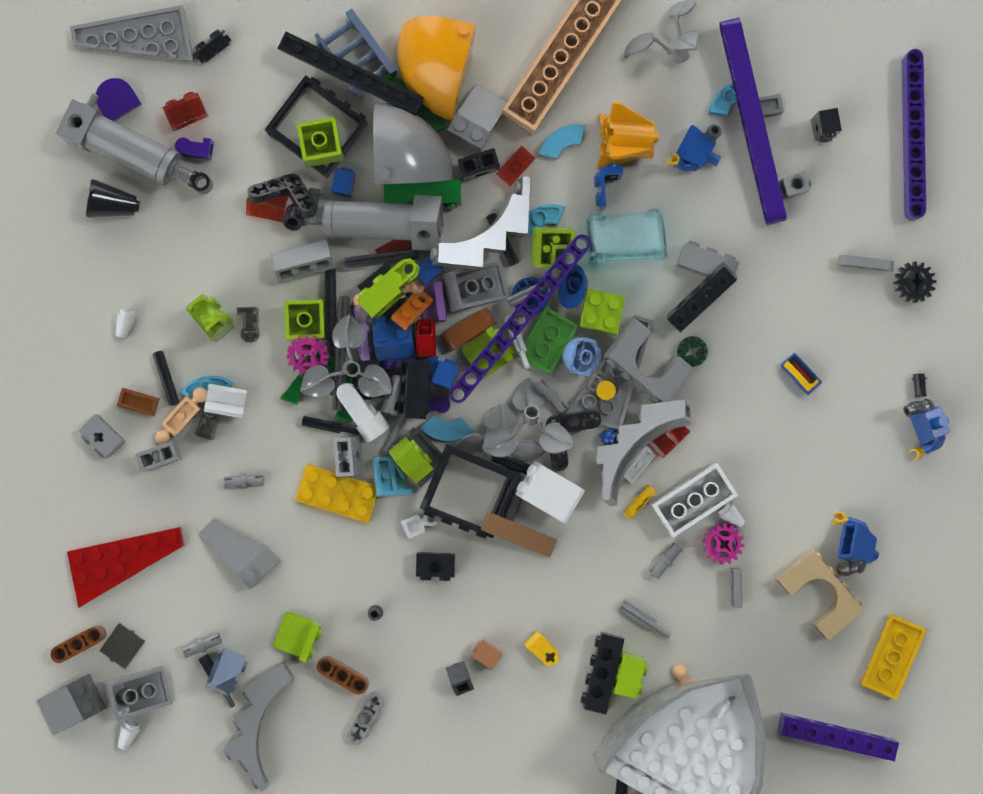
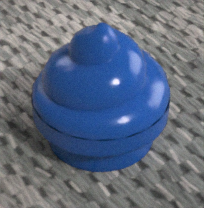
(609, 437)

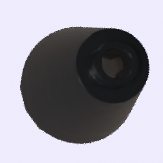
(110, 201)

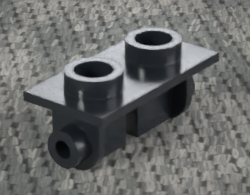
(216, 40)

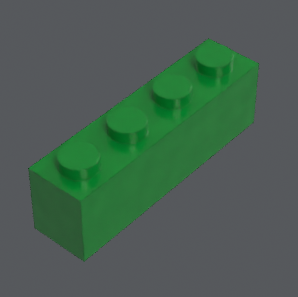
(405, 192)

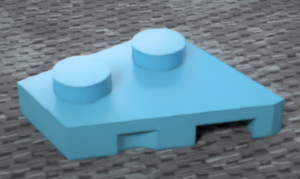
(389, 478)

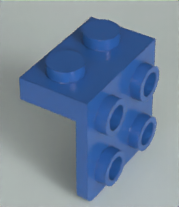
(611, 172)

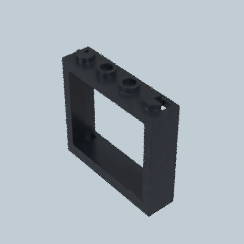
(328, 95)
(500, 505)

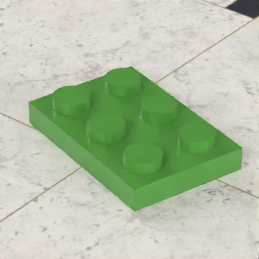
(548, 340)

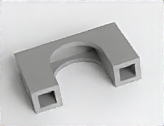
(623, 356)

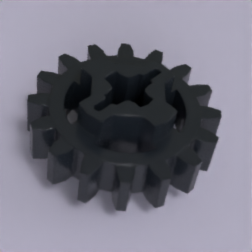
(914, 274)

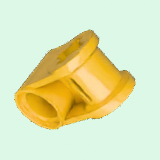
(540, 646)

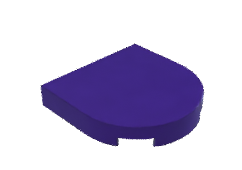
(116, 98)

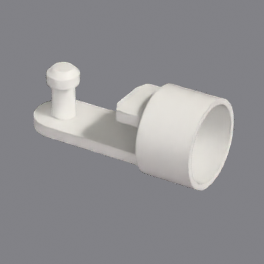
(368, 420)

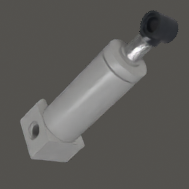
(92, 131)
(415, 222)

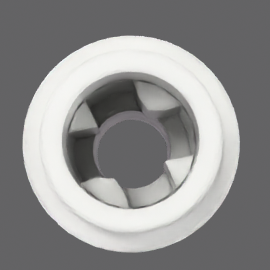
(124, 323)
(730, 514)
(128, 733)

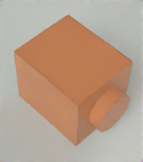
(487, 654)

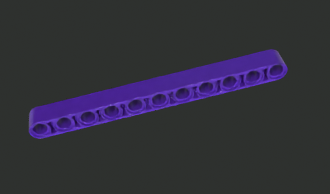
(752, 121)
(528, 313)

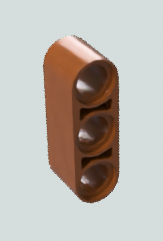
(468, 329)
(69, 645)
(348, 683)

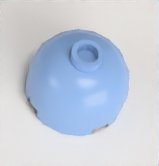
(581, 356)

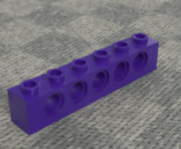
(837, 736)

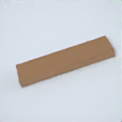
(518, 534)

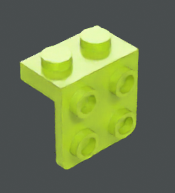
(476, 346)
(298, 636)

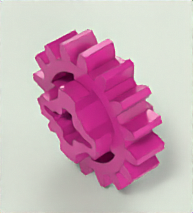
(306, 347)
(713, 551)

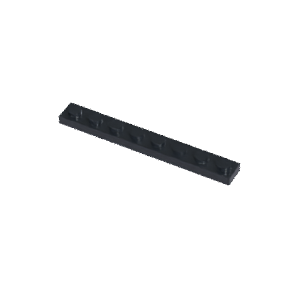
(350, 73)

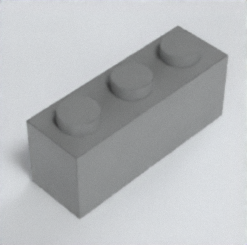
(703, 260)
(302, 261)

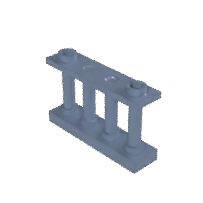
(363, 37)

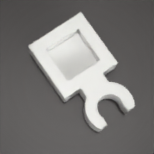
(415, 525)

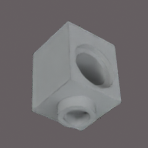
(788, 189)

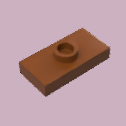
(138, 402)

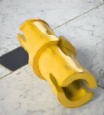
(639, 502)

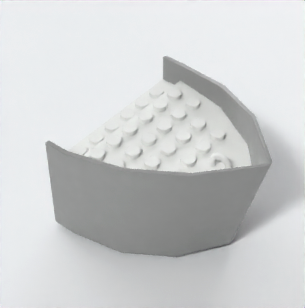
(690, 740)

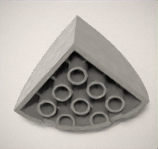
(407, 148)

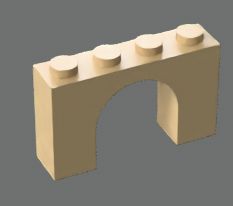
(844, 606)

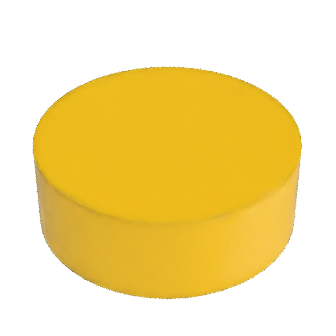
(605, 390)

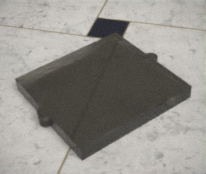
(122, 645)

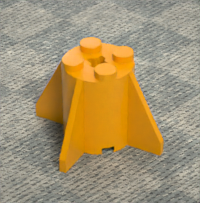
(625, 136)

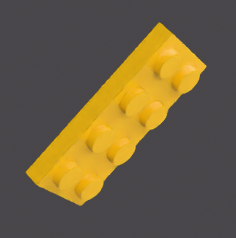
(337, 494)
(893, 656)

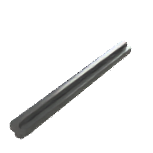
(340, 358)

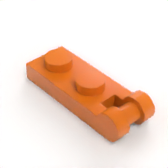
(412, 309)

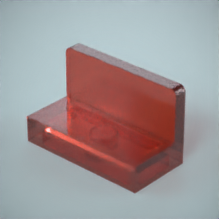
(271, 209)

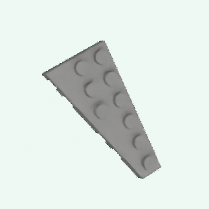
(150, 33)
(614, 409)

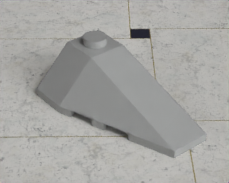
(241, 553)

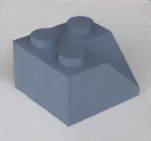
(224, 671)

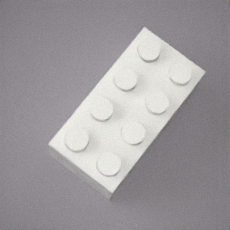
(694, 499)

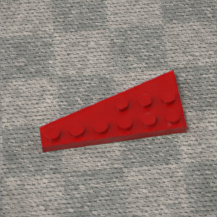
(111, 563)

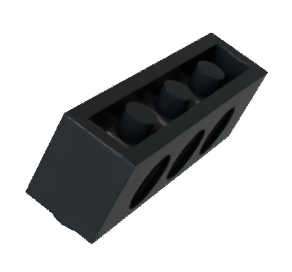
(701, 297)
(601, 702)

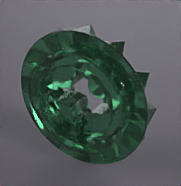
(694, 342)

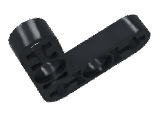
(285, 188)
(563, 420)

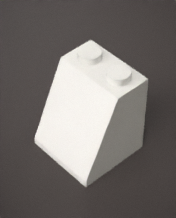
(549, 492)

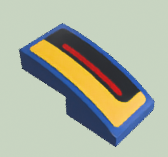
(801, 374)

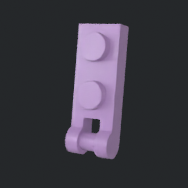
(365, 349)

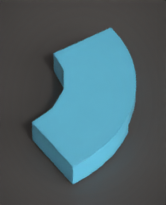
(723, 101)
(561, 139)
(544, 216)
(204, 382)
(446, 430)

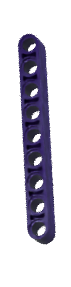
(917, 126)

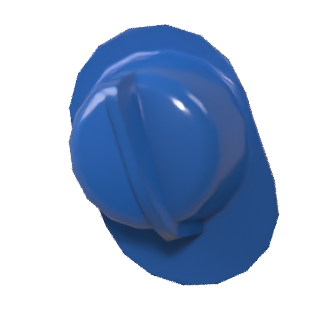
(573, 288)

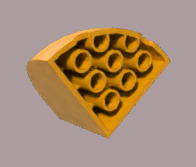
(435, 60)

